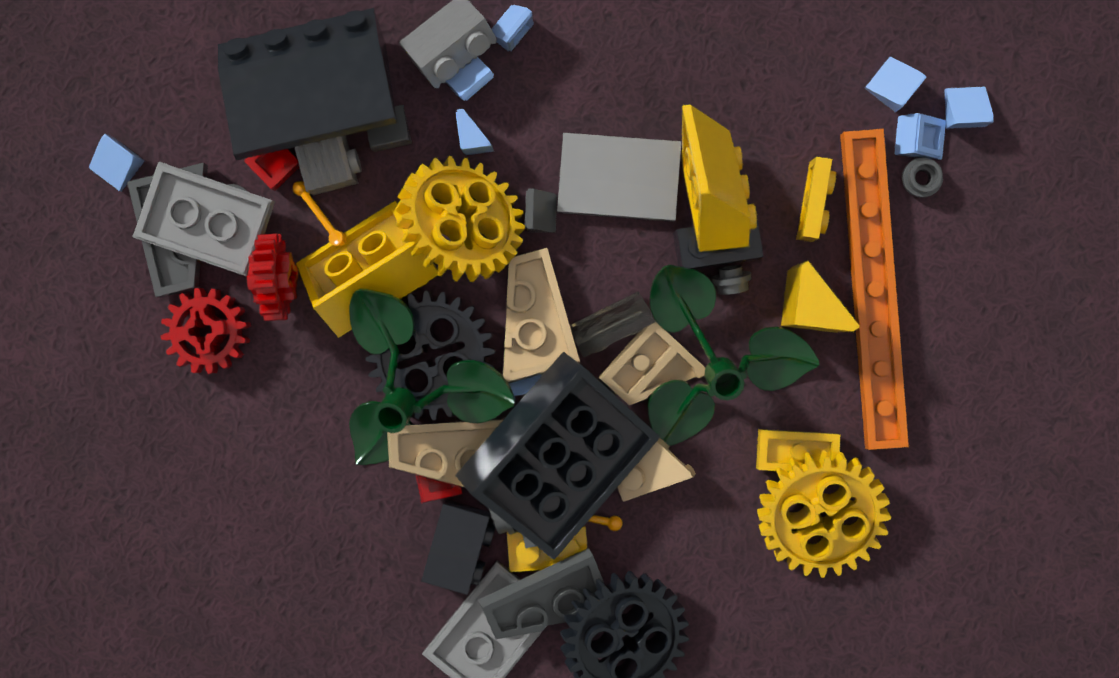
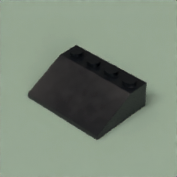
(306, 83)
(557, 456)

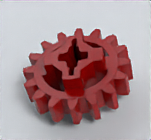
(272, 277)
(207, 346)

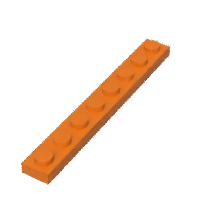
(874, 289)

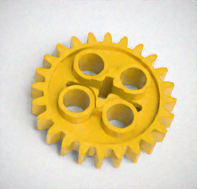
(459, 219)
(839, 541)

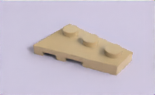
(534, 318)
(437, 449)

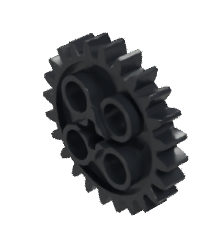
(425, 316)
(604, 612)

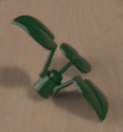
(776, 357)
(474, 388)

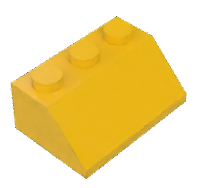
(715, 184)
(368, 260)

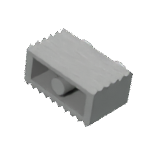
(448, 41)
(328, 165)

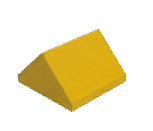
(812, 303)

